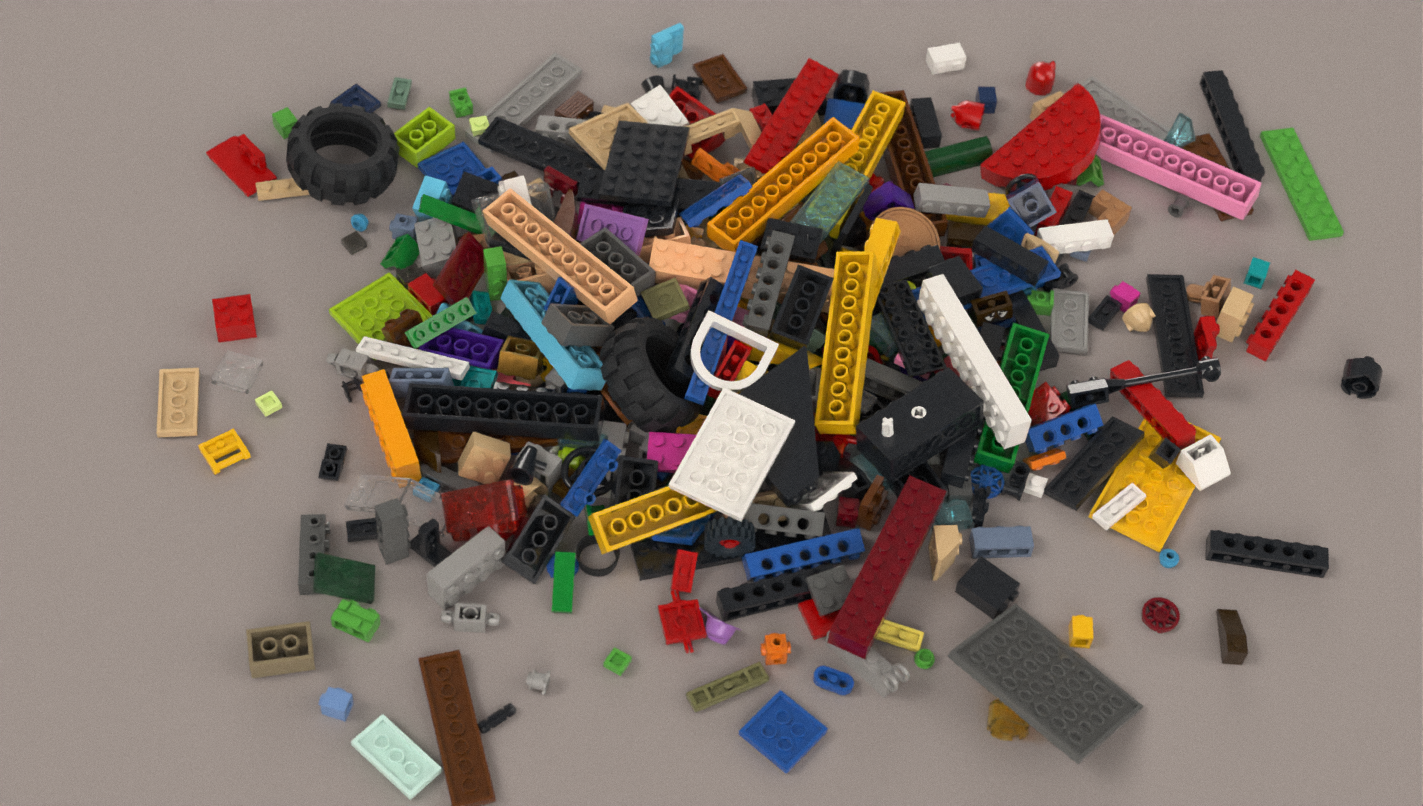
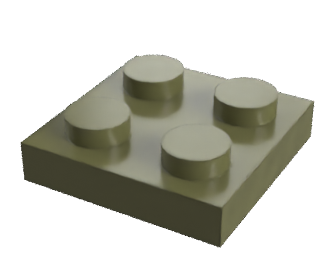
(665, 300)

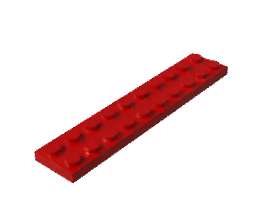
(792, 116)

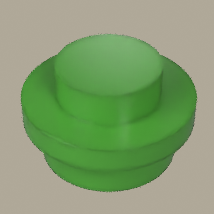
(924, 659)

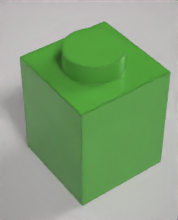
(283, 121)

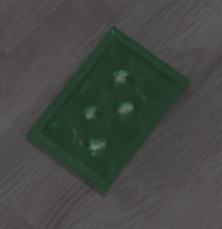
(344, 578)

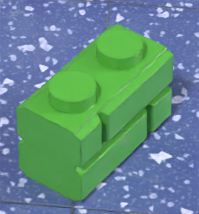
(355, 620)

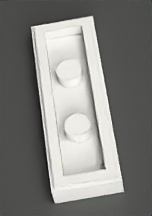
(1119, 506)

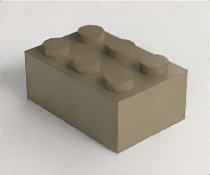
(280, 649)

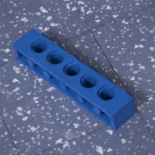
(851, 539)

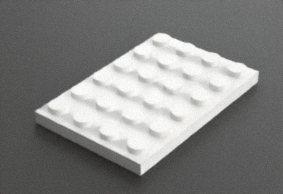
(732, 454)

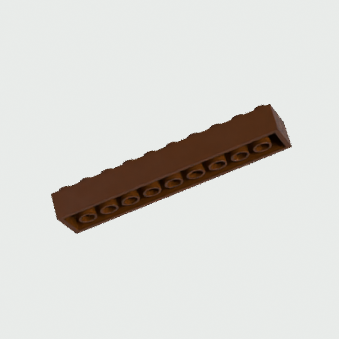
(908, 161)

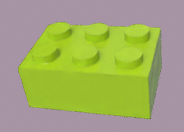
(424, 136)

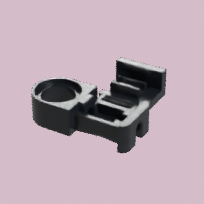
(688, 86)

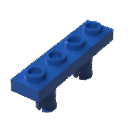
(590, 478)

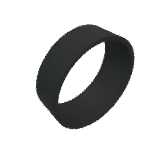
(583, 543)

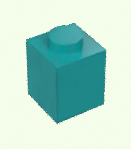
(1256, 273)

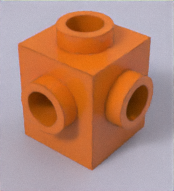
(775, 649)

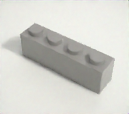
(951, 200)

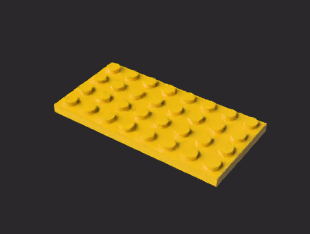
(1165, 491)

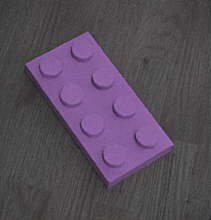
(625, 227)

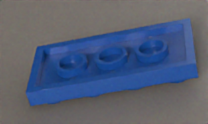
(715, 200)

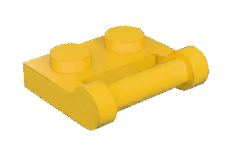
(221, 446)

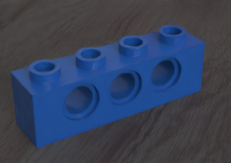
(1088, 414)

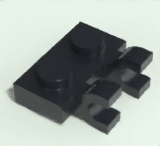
(979, 504)

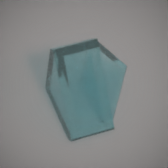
(1181, 131)

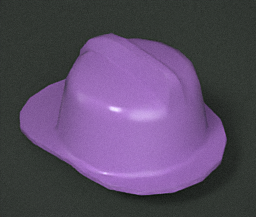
(717, 629)

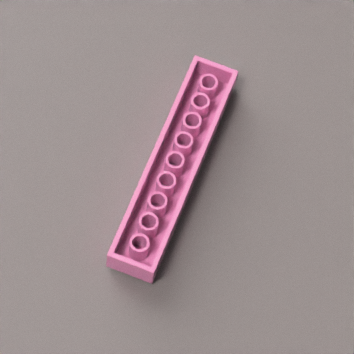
(1177, 168)

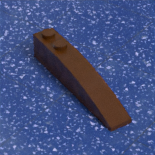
(567, 215)

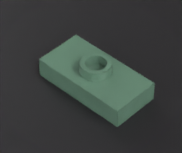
(399, 93)

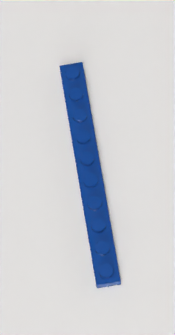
(726, 308)

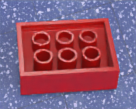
(694, 112)

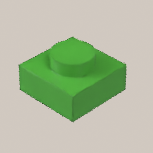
(617, 661)

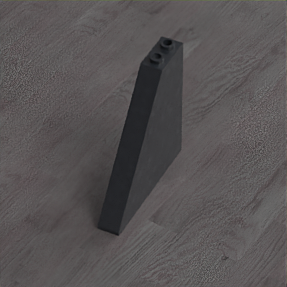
(789, 393)

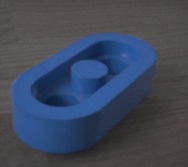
(834, 680)

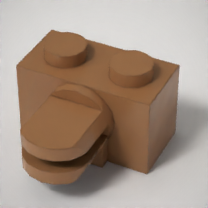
(1211, 296)

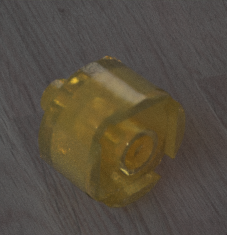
(1005, 722)

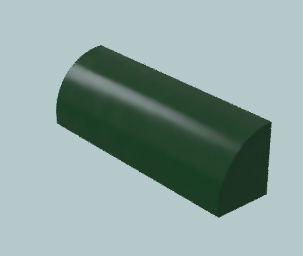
(959, 156)

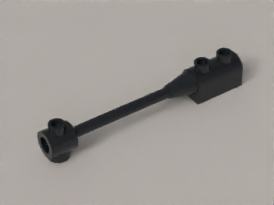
(1097, 389)

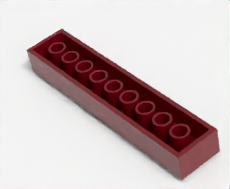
(886, 567)

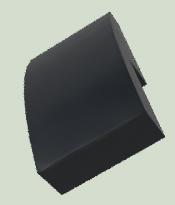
(333, 462)

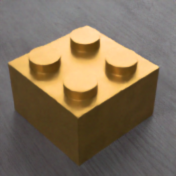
(520, 358)

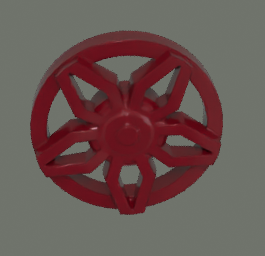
(1160, 615)

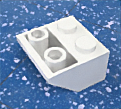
(1204, 462)

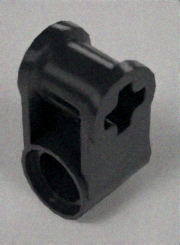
(1065, 280)
(1016, 483)

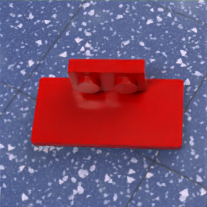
(241, 163)

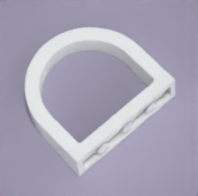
(740, 333)

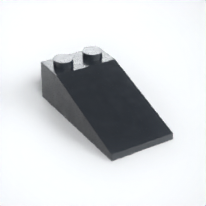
(537, 537)

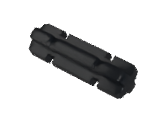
(496, 718)

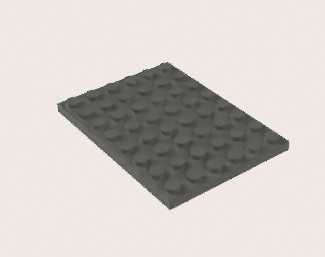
(1046, 683)

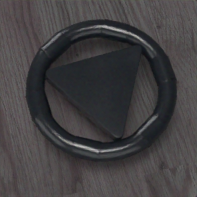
(565, 470)

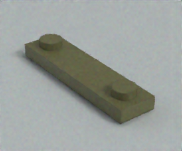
(727, 687)

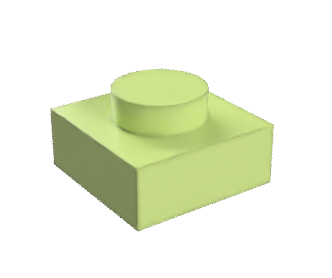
(478, 125)
(268, 403)

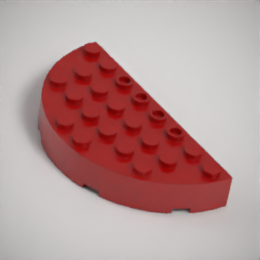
(1052, 146)

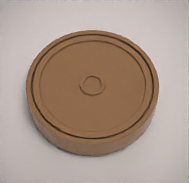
(915, 229)

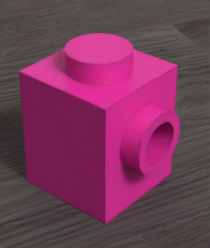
(1126, 295)

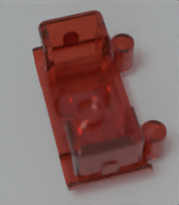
(483, 506)

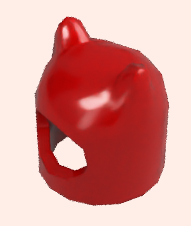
(1041, 78)
(968, 114)

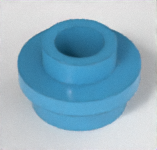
(359, 222)
(1167, 562)

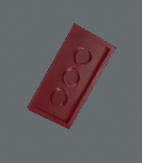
(461, 270)

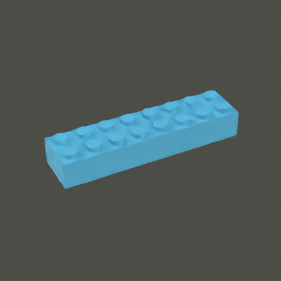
(575, 364)

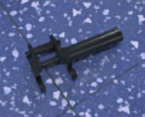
(355, 381)

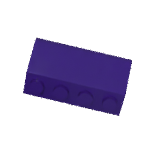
(466, 346)

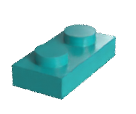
(482, 306)

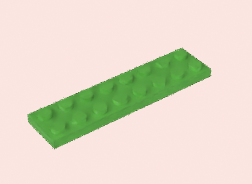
(1301, 184)

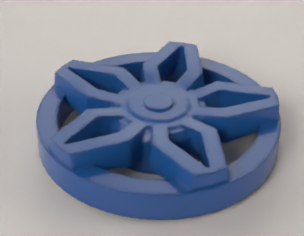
(988, 480)

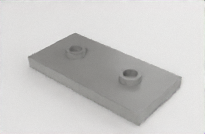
(1070, 321)

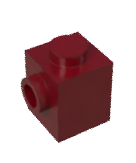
(847, 512)

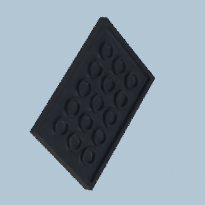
(644, 163)

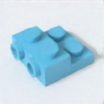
(666, 44)

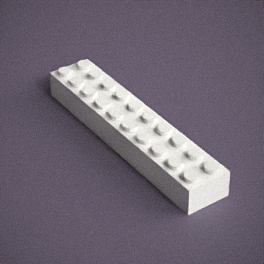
(974, 361)

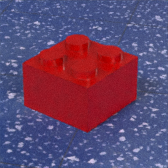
(234, 318)

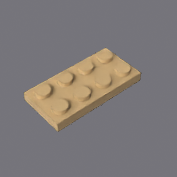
(178, 402)

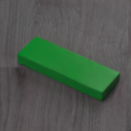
(563, 582)

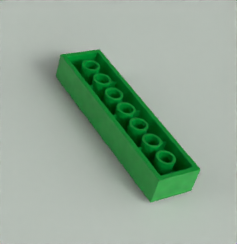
(1021, 367)

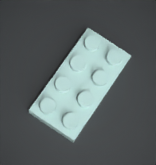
(396, 756)

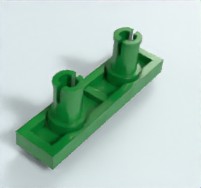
(440, 322)

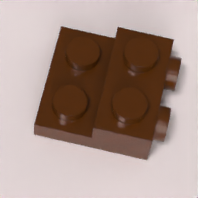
(395, 328)
(873, 504)

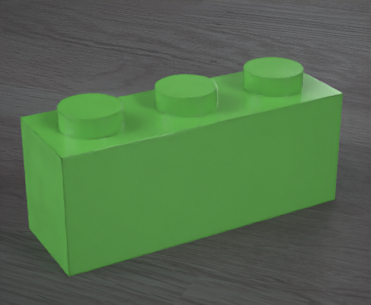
(495, 272)

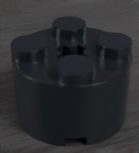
(852, 86)
(1361, 377)

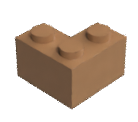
(1108, 207)

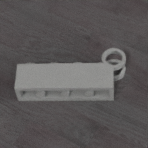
(874, 669)

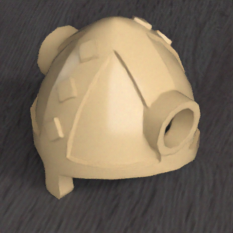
(1139, 317)

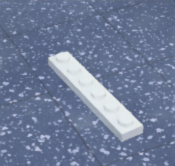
(411, 357)

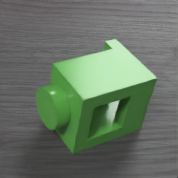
(460, 102)
(1041, 301)

